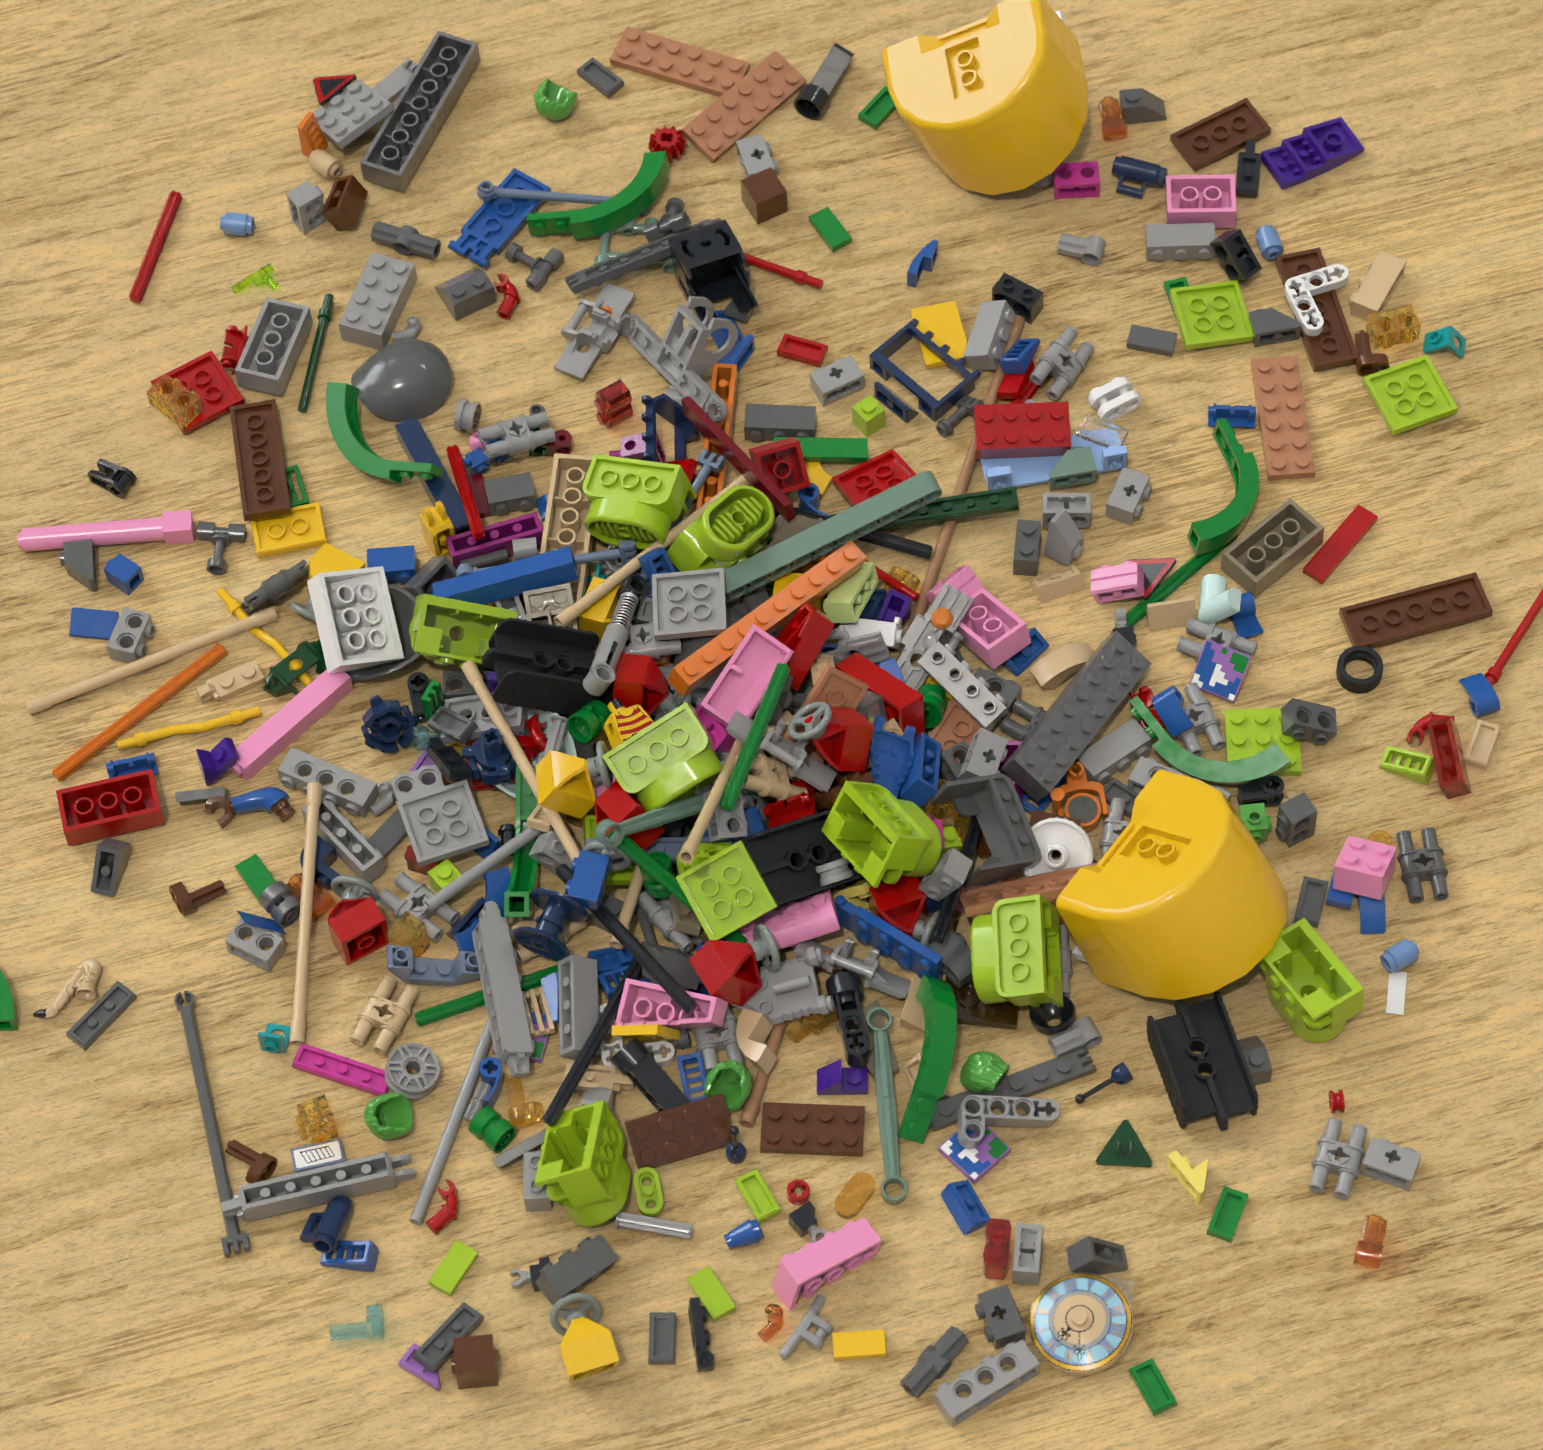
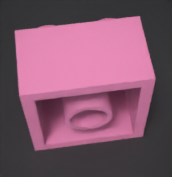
(1364, 867)

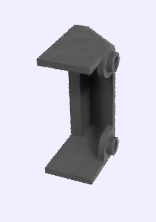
(1001, 821)

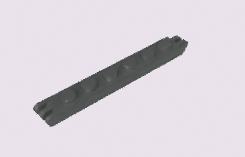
(626, 262)
(1020, 1084)

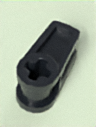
(116, 478)
(416, 680)
(1262, 792)

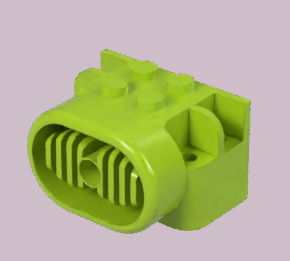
(634, 499)
(726, 531)
(472, 621)
(666, 759)
(882, 833)
(1018, 953)
(1310, 984)
(585, 1164)

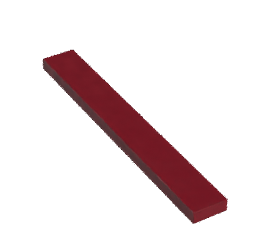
(738, 458)

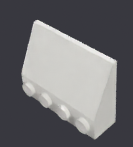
(355, 619)

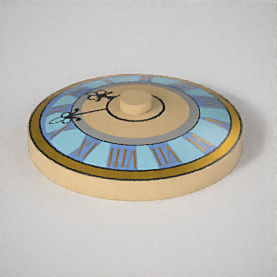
(1080, 1324)

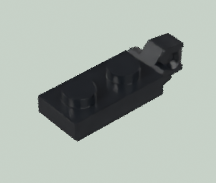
(1248, 171)
(448, 760)
(700, 1337)

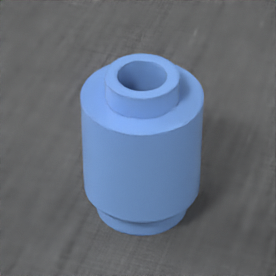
(237, 224)
(1269, 242)
(1399, 955)

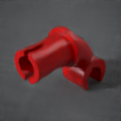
(510, 295)
(1421, 725)
(538, 738)
(448, 1210)

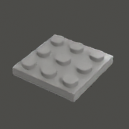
(351, 113)
(689, 604)
(442, 823)

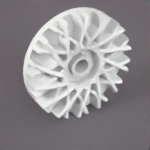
(1061, 836)

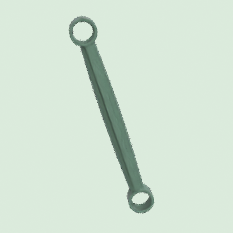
(655, 818)
(886, 1105)

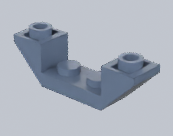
(431, 970)

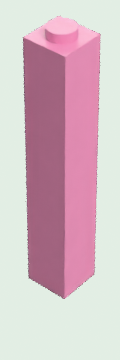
(290, 722)

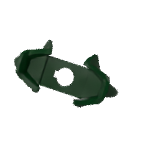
(280, 677)

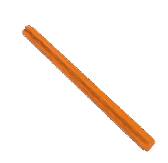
(139, 712)

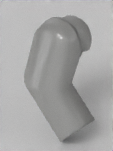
(410, 331)
(386, 799)

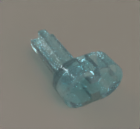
(421, 737)
(372, 1328)

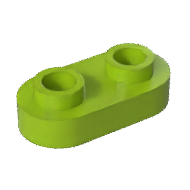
(648, 1194)

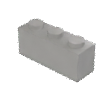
(1179, 241)
(989, 335)
(1115, 752)

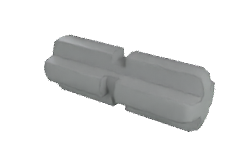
(477, 1103)

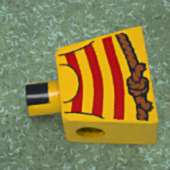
(624, 722)

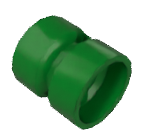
(934, 704)
(588, 721)
(651, 885)
(492, 1129)

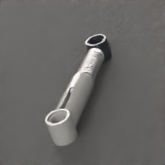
(615, 636)

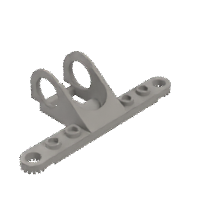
(675, 358)

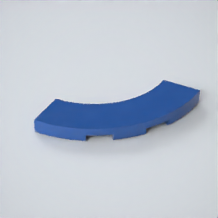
(495, 885)

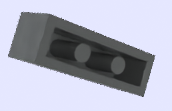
(770, 421)
(576, 1268)

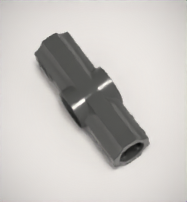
(405, 240)
(934, 1362)

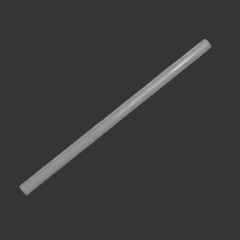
(487, 864)
(451, 1127)

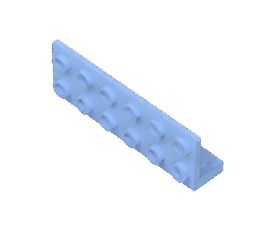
(1035, 470)

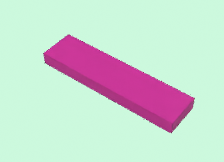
(340, 1070)

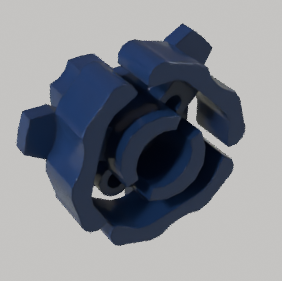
(386, 723)
(492, 756)

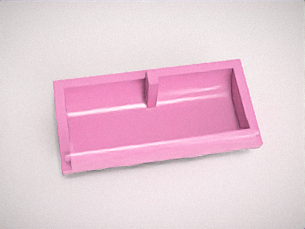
(745, 676)
(798, 920)

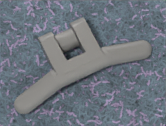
(802, 1331)

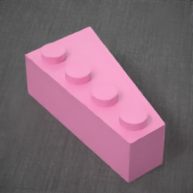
(650, 1004)
(824, 1261)

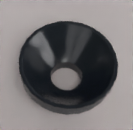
(1047, 1011)

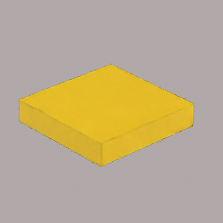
(646, 1032)

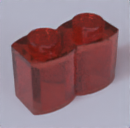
(613, 404)
(997, 1249)

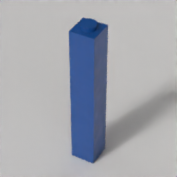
(511, 578)

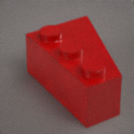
(805, 636)

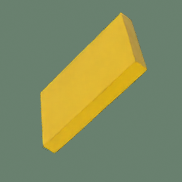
(947, 328)
(289, 532)

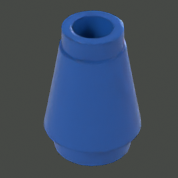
(744, 1234)

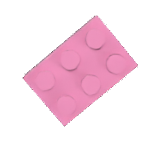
(1201, 199)
(992, 630)

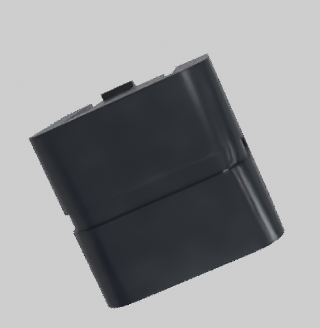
(711, 266)

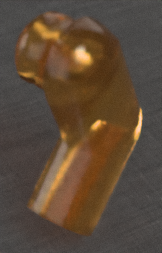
(775, 1322)

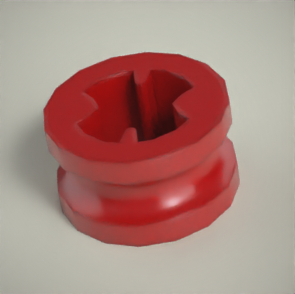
(1336, 1101)
(798, 1200)

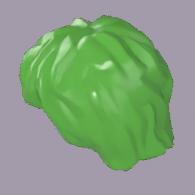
(554, 100)
(982, 1071)
(731, 1080)
(389, 1116)

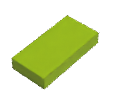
(757, 1196)
(453, 1268)
(711, 1294)

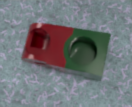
(562, 445)

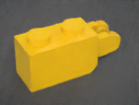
(436, 528)

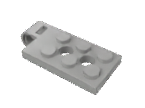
(473, 706)

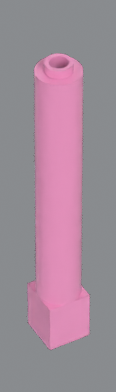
(173, 527)

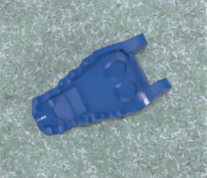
(890, 755)

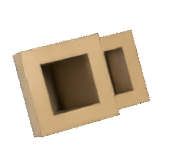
(1059, 664)
(751, 1034)

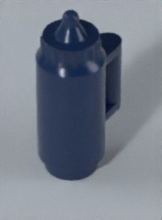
(1139, 172)
(330, 1226)

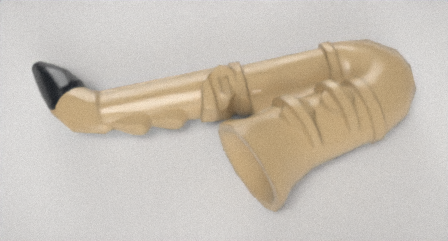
(83, 980)

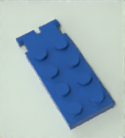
(497, 220)
(888, 939)

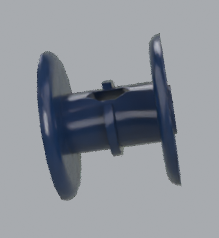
(544, 937)

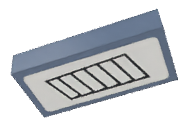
(317, 1155)

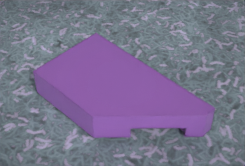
(417, 1370)

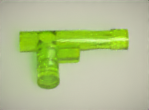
(258, 279)

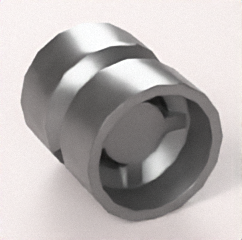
(281, 904)

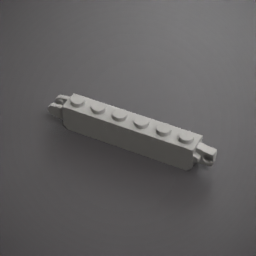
(502, 990)
(317, 1186)

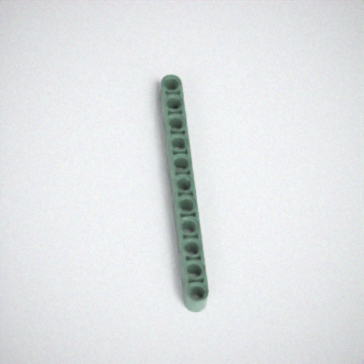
(831, 534)

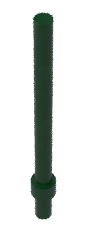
(324, 316)

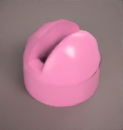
(474, 442)

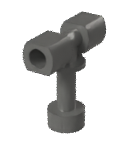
(673, 219)
(539, 267)
(220, 538)
(786, 700)

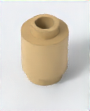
(325, 164)

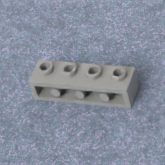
(963, 686)
(349, 844)
(577, 1003)

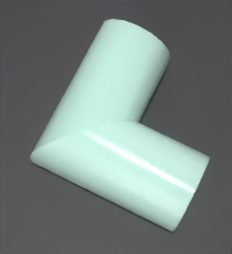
(1216, 602)

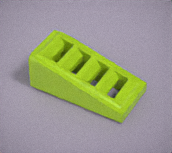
(1421, 776)

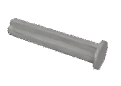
(556, 734)
(653, 1225)

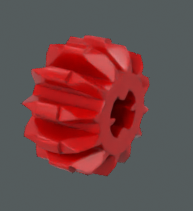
(668, 140)

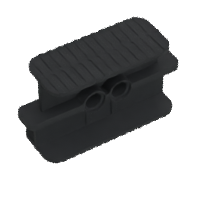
(542, 666)
(775, 846)
(1208, 1029)

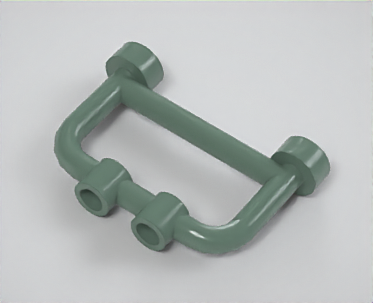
(629, 229)

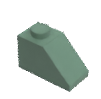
(1074, 468)

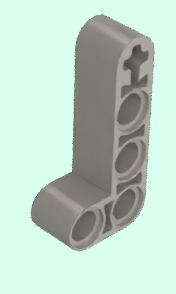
(1008, 1116)

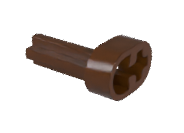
(1367, 362)
(187, 902)
(261, 1164)

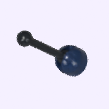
(1120, 1075)
(735, 1148)

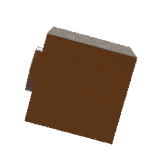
(764, 195)
(474, 1361)

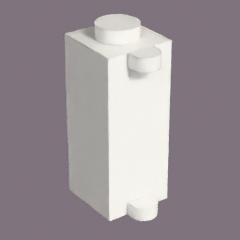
(891, 631)

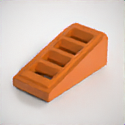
(311, 135)

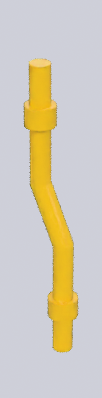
(236, 608)
(141, 739)

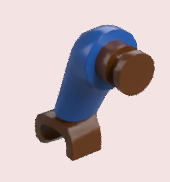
(267, 798)

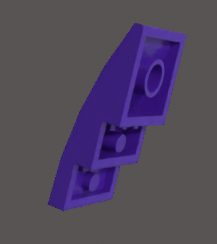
(1312, 152)

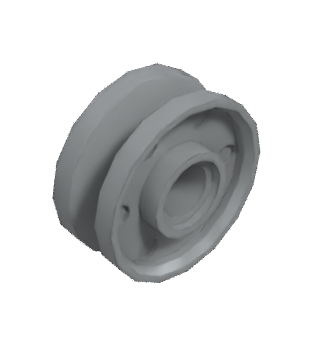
(412, 1057)

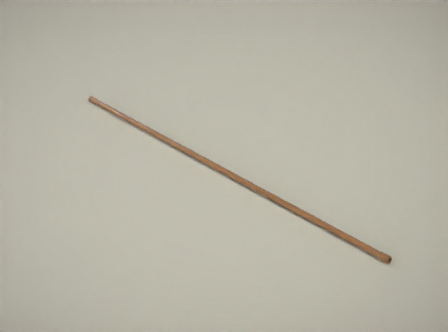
(752, 1105)

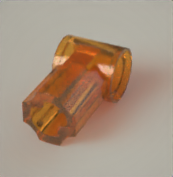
(1112, 123)
(321, 898)
(1370, 1247)

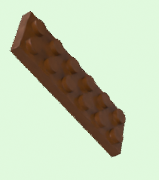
(1334, 344)
(260, 460)
(1416, 611)

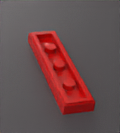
(1340, 544)

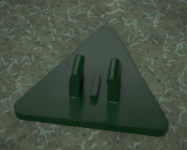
(1124, 1149)

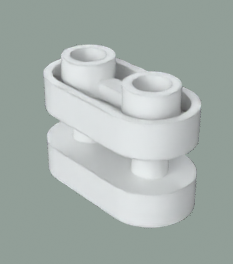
(1114, 399)

